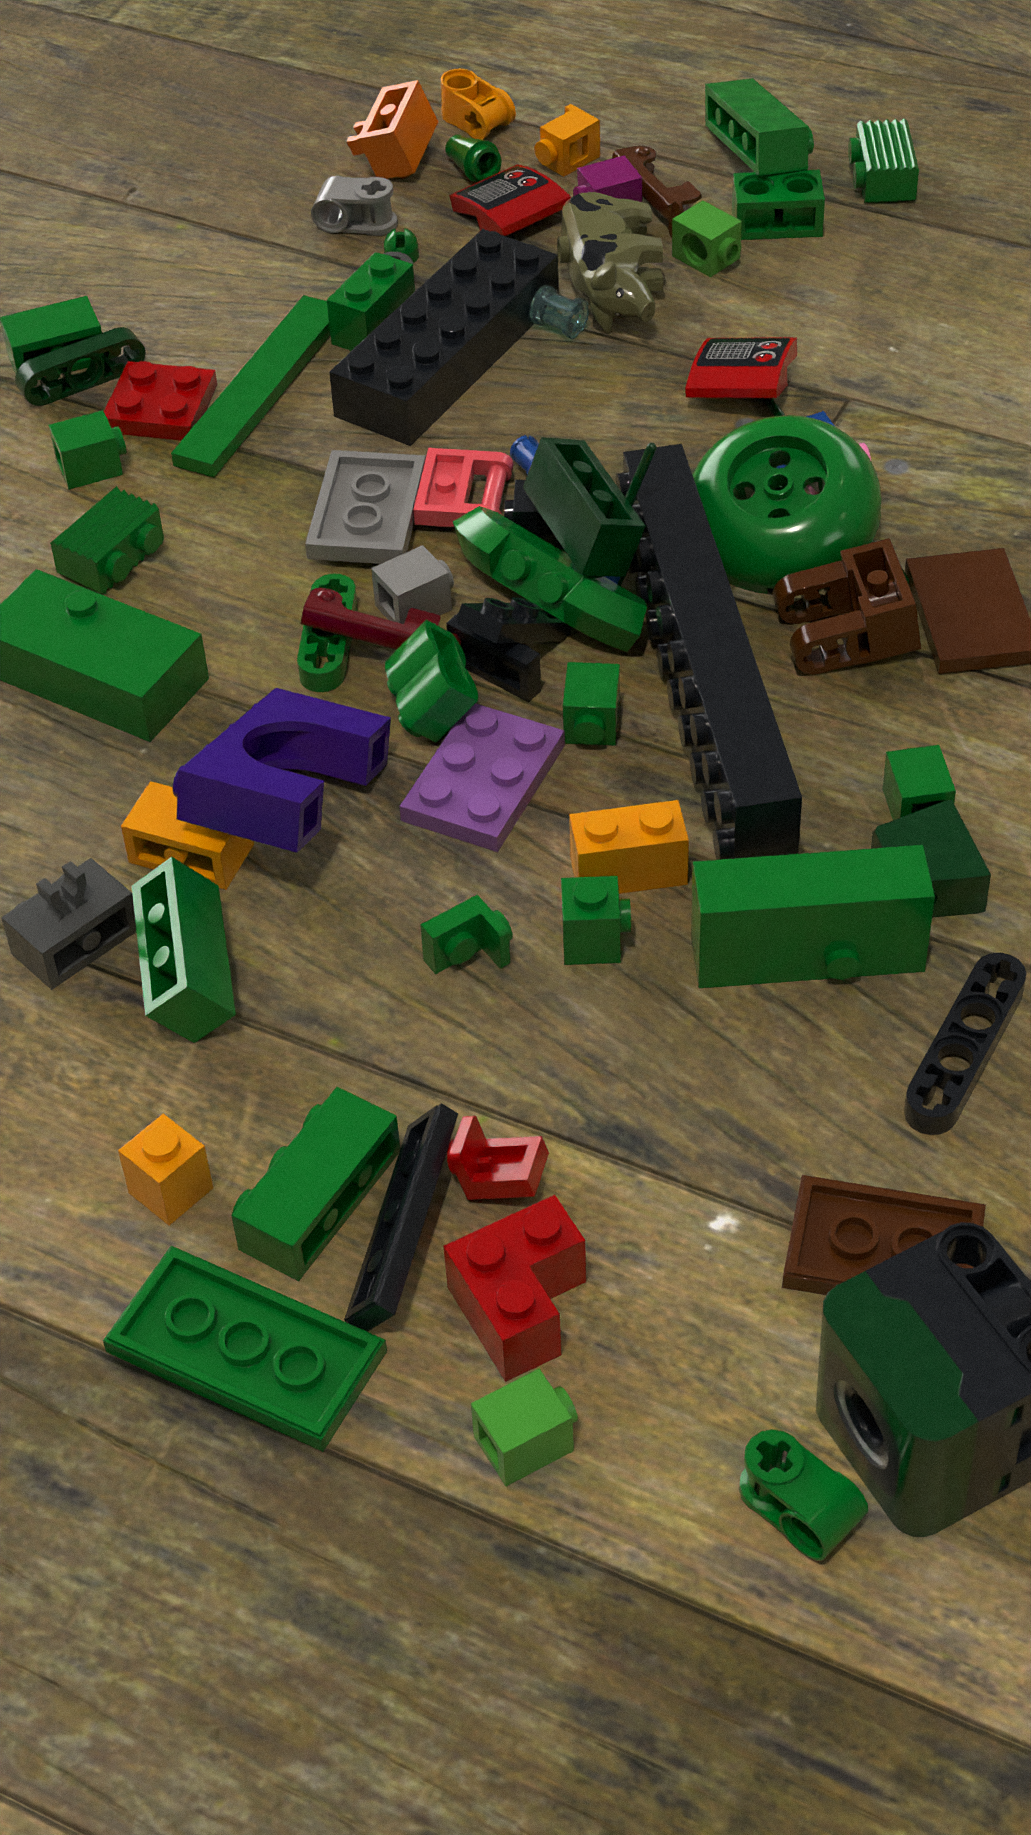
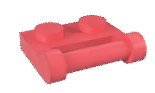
(448, 484)

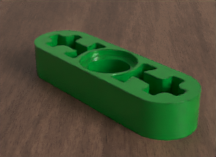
(333, 647)

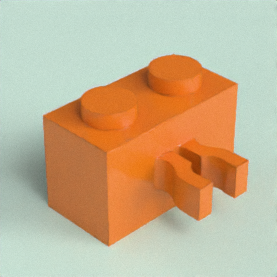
(395, 131)

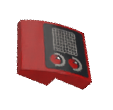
(510, 199)
(741, 367)

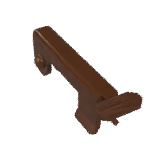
(667, 201)

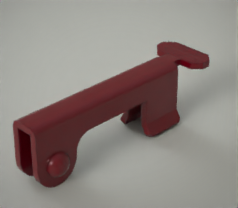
(325, 612)

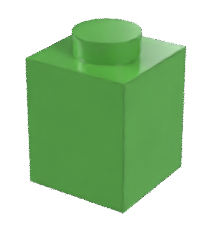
(524, 1426)

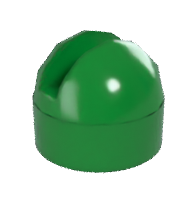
(402, 242)

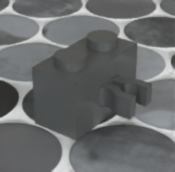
(70, 922)

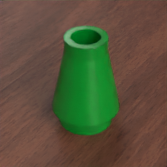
(474, 157)

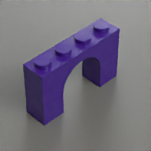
(239, 776)

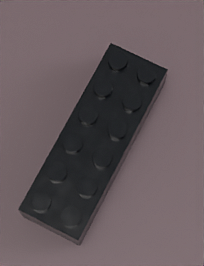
(442, 337)

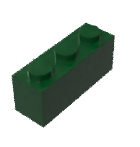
(583, 507)

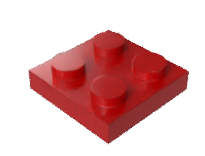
(160, 399)

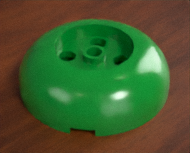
(781, 524)

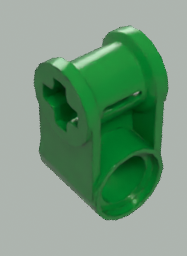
(801, 1496)

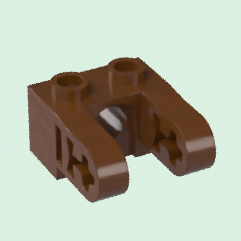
(877, 606)

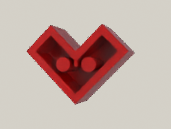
(507, 1282)

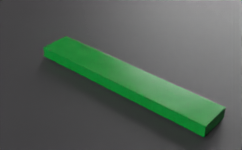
(254, 389)

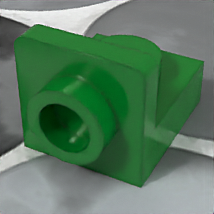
(464, 931)

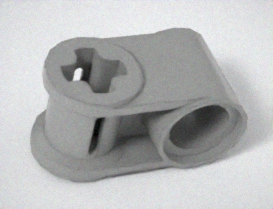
(354, 205)

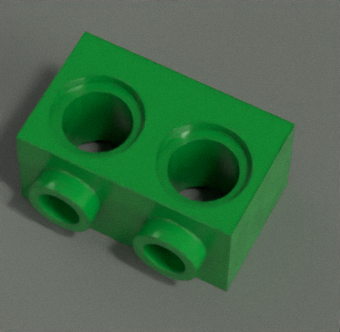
(779, 204)

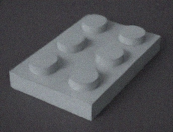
(365, 507)

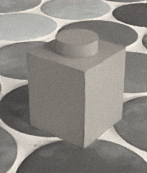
(412, 582)

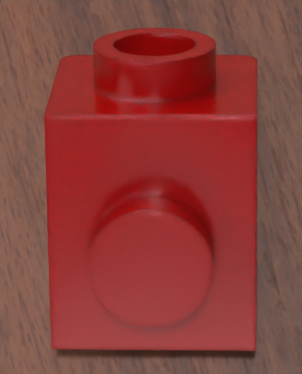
(495, 1165)

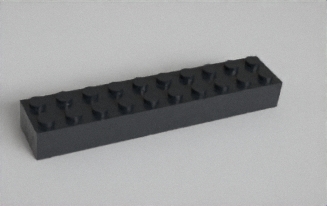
(710, 666)

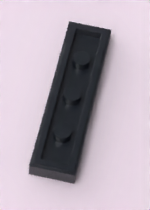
(401, 1219)

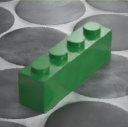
(757, 127)

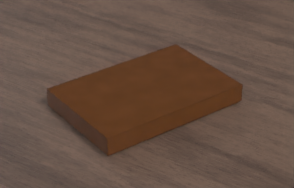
(971, 610)
(854, 1226)

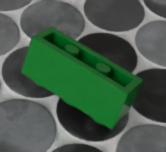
(182, 950)
(315, 1183)

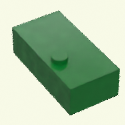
(98, 655)
(811, 916)

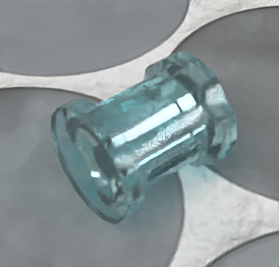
(548, 296)

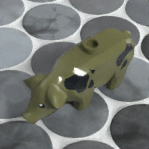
(603, 248)

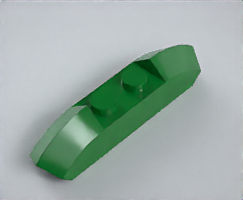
(550, 578)

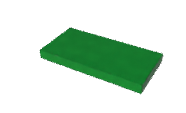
(246, 1347)

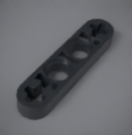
(970, 1043)

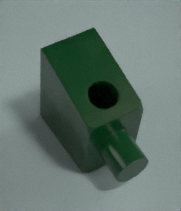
(953, 860)

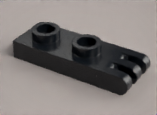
(511, 622)

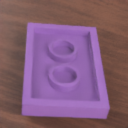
(482, 776)

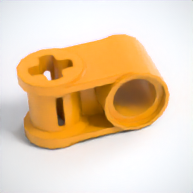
(474, 103)

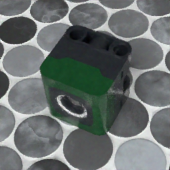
(931, 1378)

